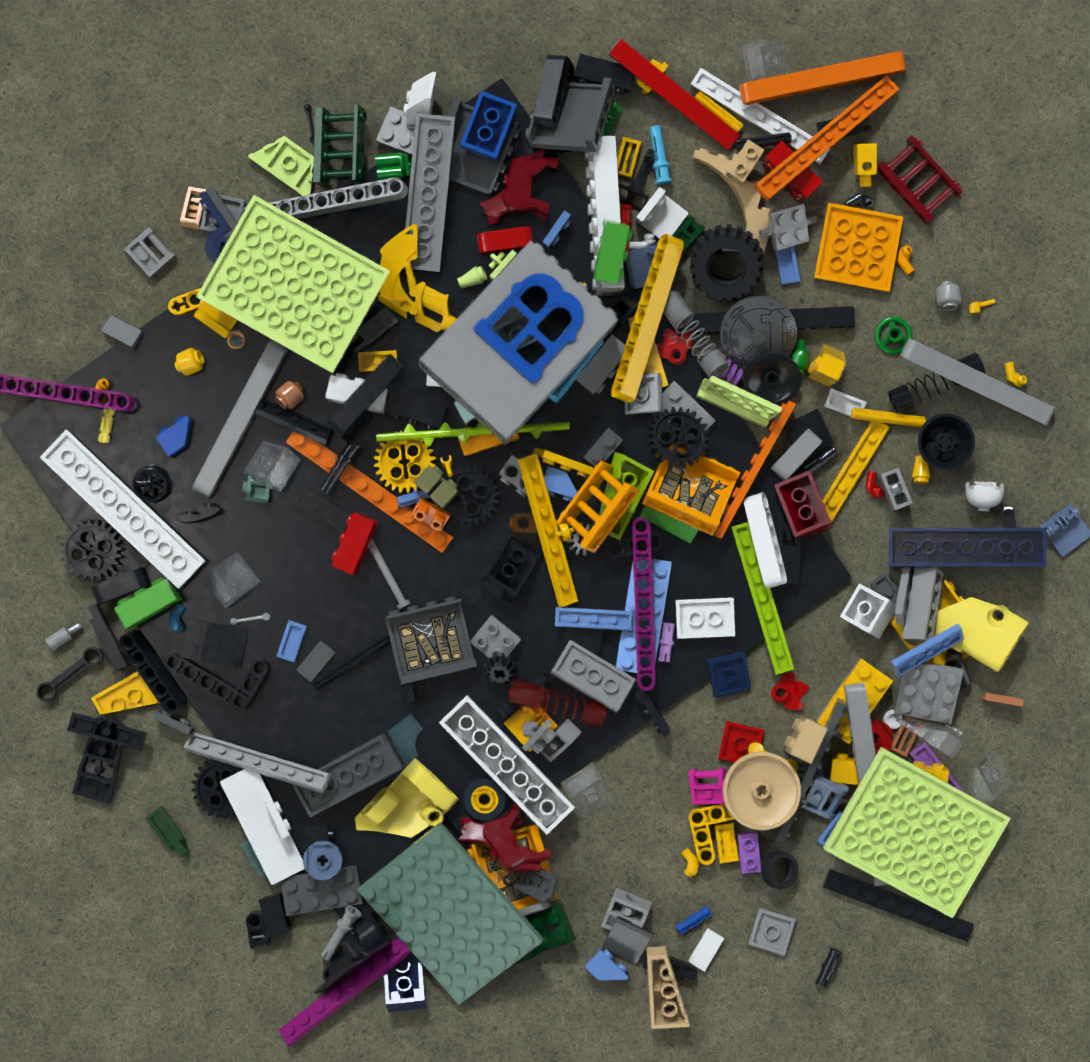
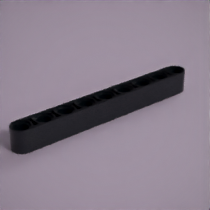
(807, 317)

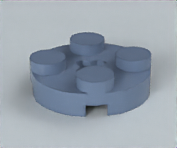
(315, 868)

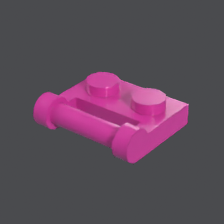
(707, 793)

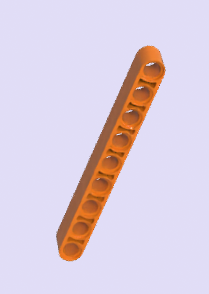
(822, 78)

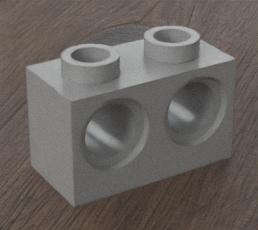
(517, 480)

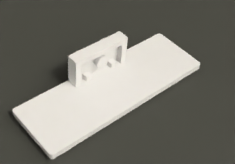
(263, 825)

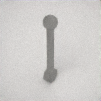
(266, 616)

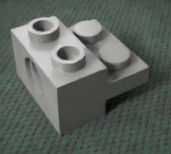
(627, 908)

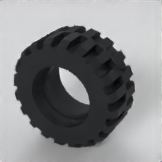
(721, 286)

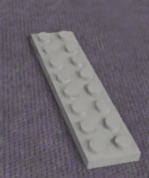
(430, 186)

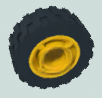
(475, 790)

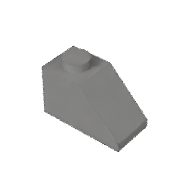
(564, 737)

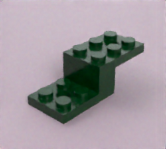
(563, 931)

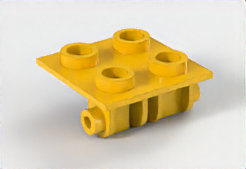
(523, 715)

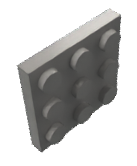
(929, 692)

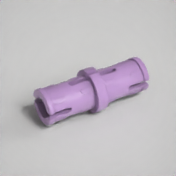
(666, 642)

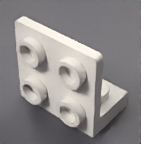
(661, 215)

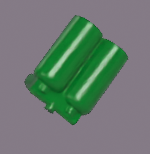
(392, 166)

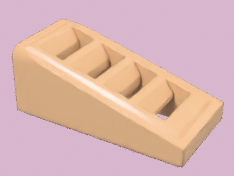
(191, 223)

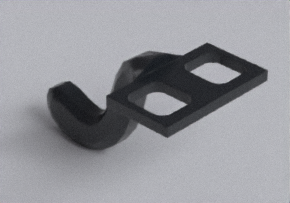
(634, 189)

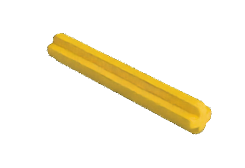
(888, 417)

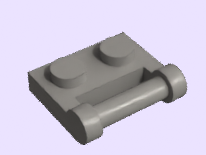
(145, 257)

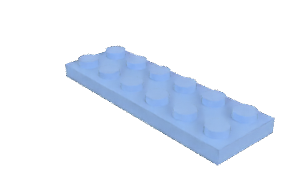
(627, 647)

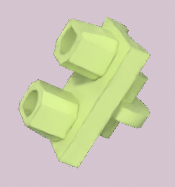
(501, 264)

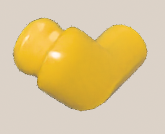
(1013, 377)
(693, 862)

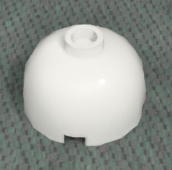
(984, 494)

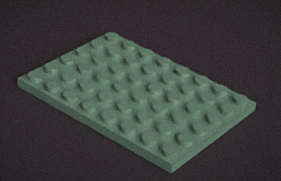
(450, 913)

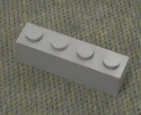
(922, 605)

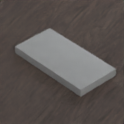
(593, 676)

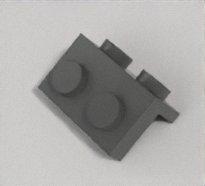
(538, 885)

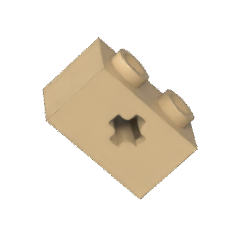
(744, 162)

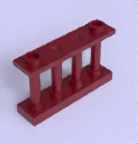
(912, 198)

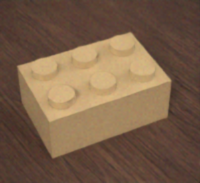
(805, 739)

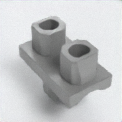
(534, 742)

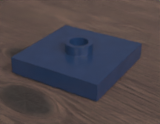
(729, 674)

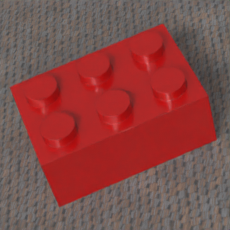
(801, 186)

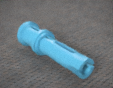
(660, 165)

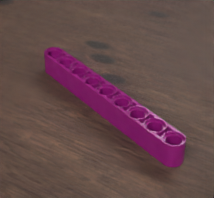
(60, 390)
(647, 612)

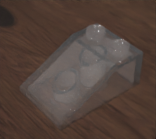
(942, 738)

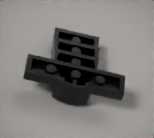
(102, 753)

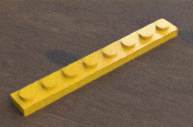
(547, 530)

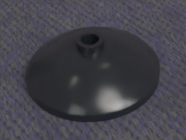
(775, 389)

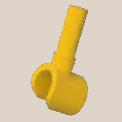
(975, 306)
(447, 465)

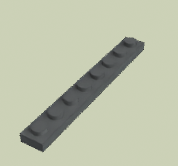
(808, 778)

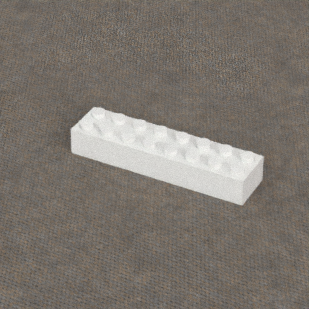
(603, 203)
(507, 764)

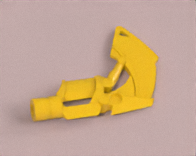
(397, 255)

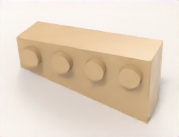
(665, 998)

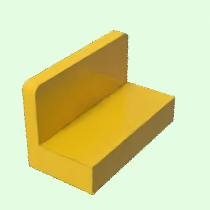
(215, 319)

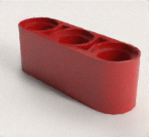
(504, 240)

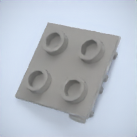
(495, 638)

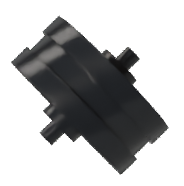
(150, 483)

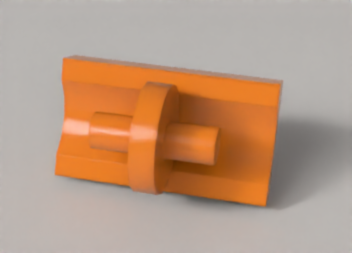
(430, 514)

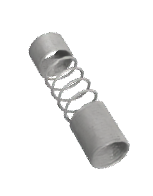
(680, 315)

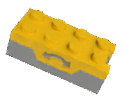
(875, 684)

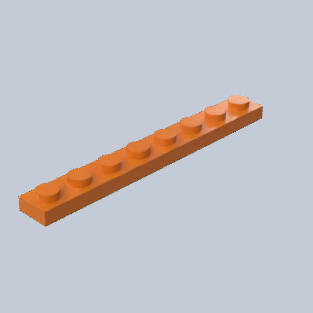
(756, 461)

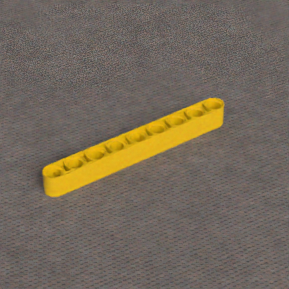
(647, 318)

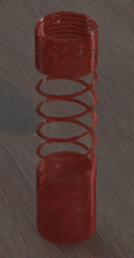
(532, 696)

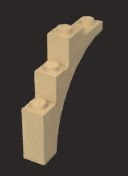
(747, 195)

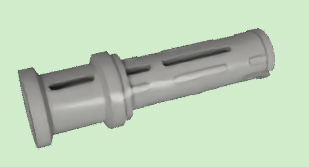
(345, 926)

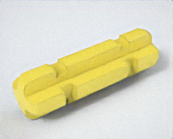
(106, 426)

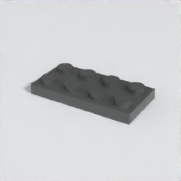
(307, 894)

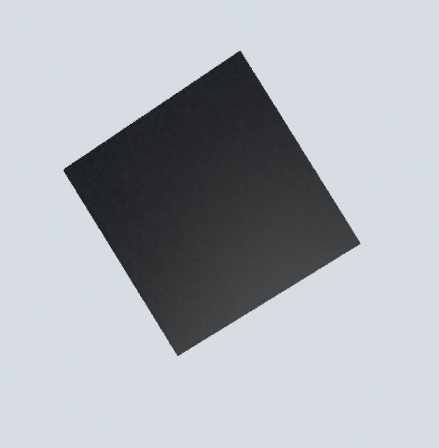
(347, 611)

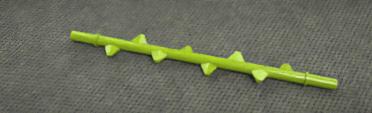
(464, 434)

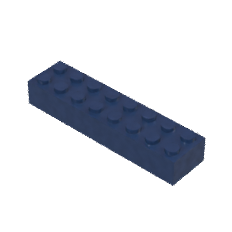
(967, 547)

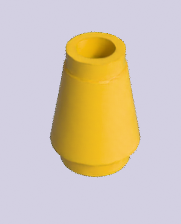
(920, 471)

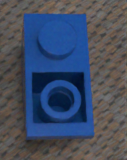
(176, 437)

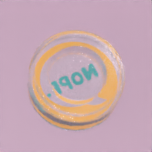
(236, 340)

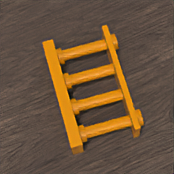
(609, 517)

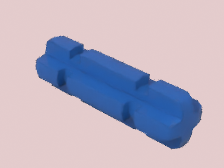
(693, 920)

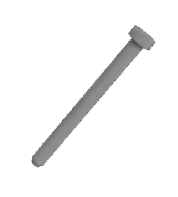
(388, 576)

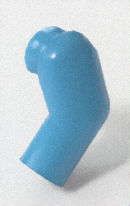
(174, 618)

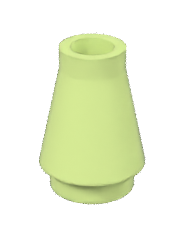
(473, 277)

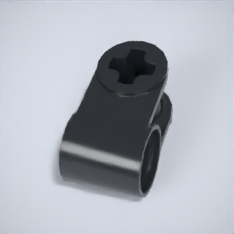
(257, 932)

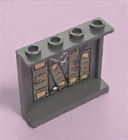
(430, 640)

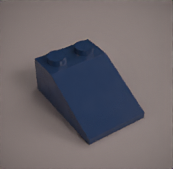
(405, 985)

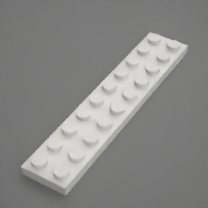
(122, 509)

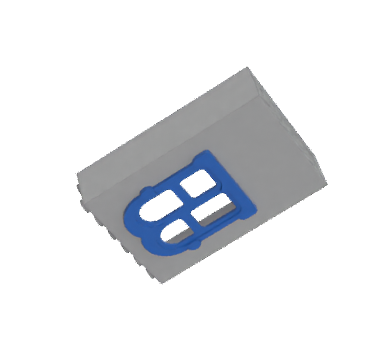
(488, 372)

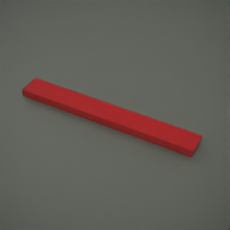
(674, 94)

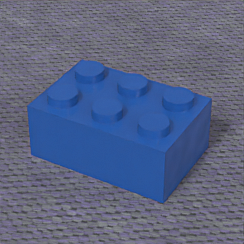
(488, 126)

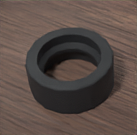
(791, 870)

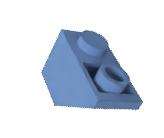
(559, 483)
(604, 966)

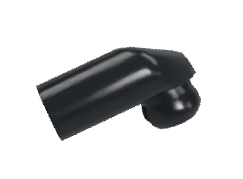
(860, 199)

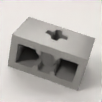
(895, 489)

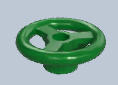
(892, 328)

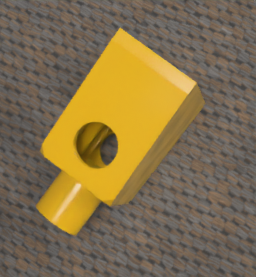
(868, 154)

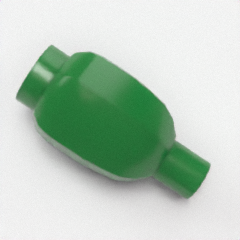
(800, 356)

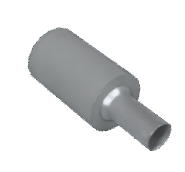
(62, 636)

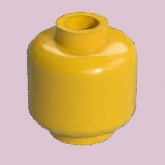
(189, 361)

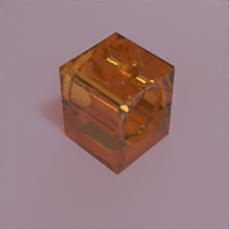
(514, 523)

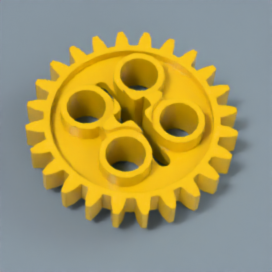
(386, 463)

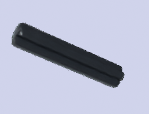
(764, 141)

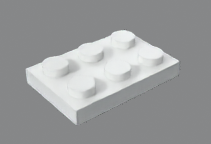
(705, 618)

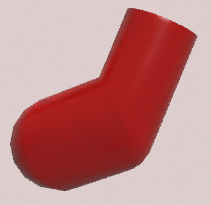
(871, 486)

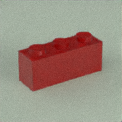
(354, 543)

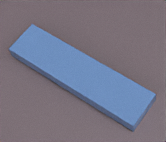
(594, 618)
(927, 650)

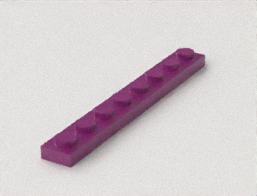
(344, 991)

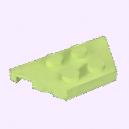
(287, 163)

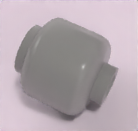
(948, 296)

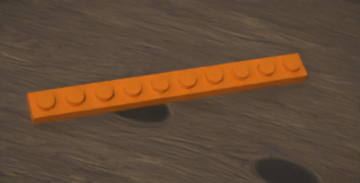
(826, 138)
(369, 490)

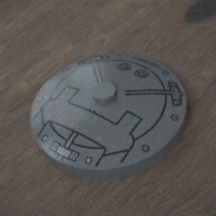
(757, 328)

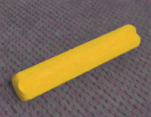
(726, 117)

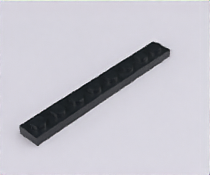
(897, 905)

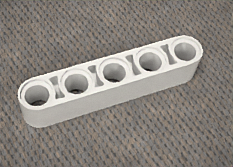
(765, 540)

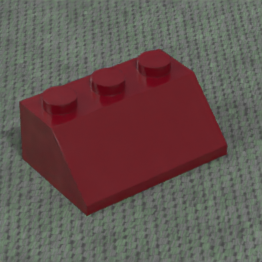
(803, 505)

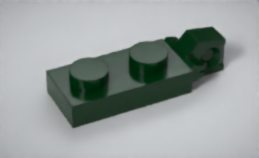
(167, 830)

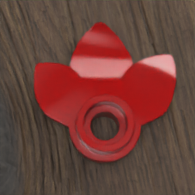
(673, 343)
(792, 691)

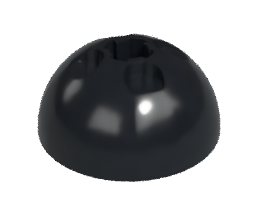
(956, 445)

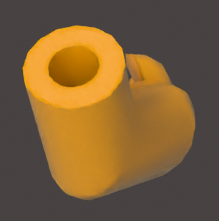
(903, 259)
(103, 384)

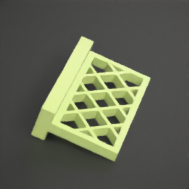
(737, 401)

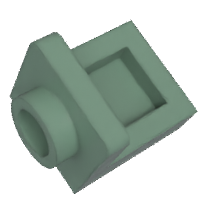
(255, 491)

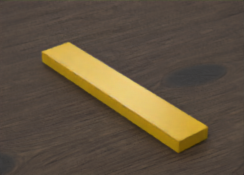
(854, 467)

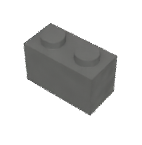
(603, 448)

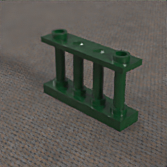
(321, 145)

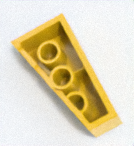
(827, 366)

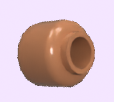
(289, 395)

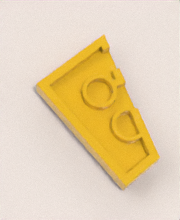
(565, 463)
(124, 695)

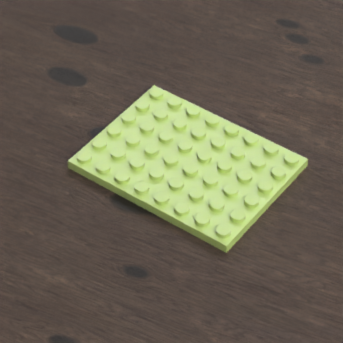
(293, 284)
(916, 832)

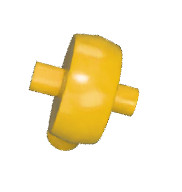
(565, 532)

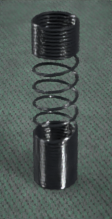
(903, 397)

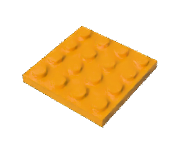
(858, 247)

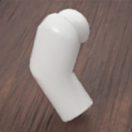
(649, 241)

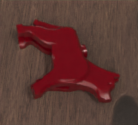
(518, 184)
(501, 842)

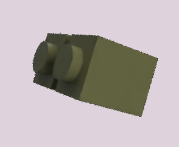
(444, 492)

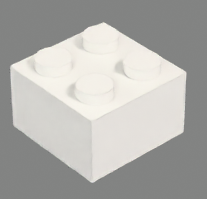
(869, 611)

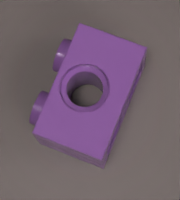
(748, 852)

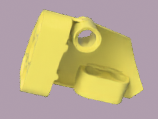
(984, 635)
(407, 803)

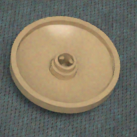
(761, 790)

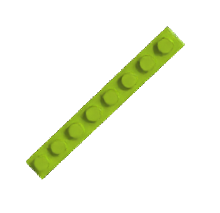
(763, 601)

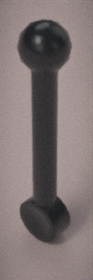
(307, 107)

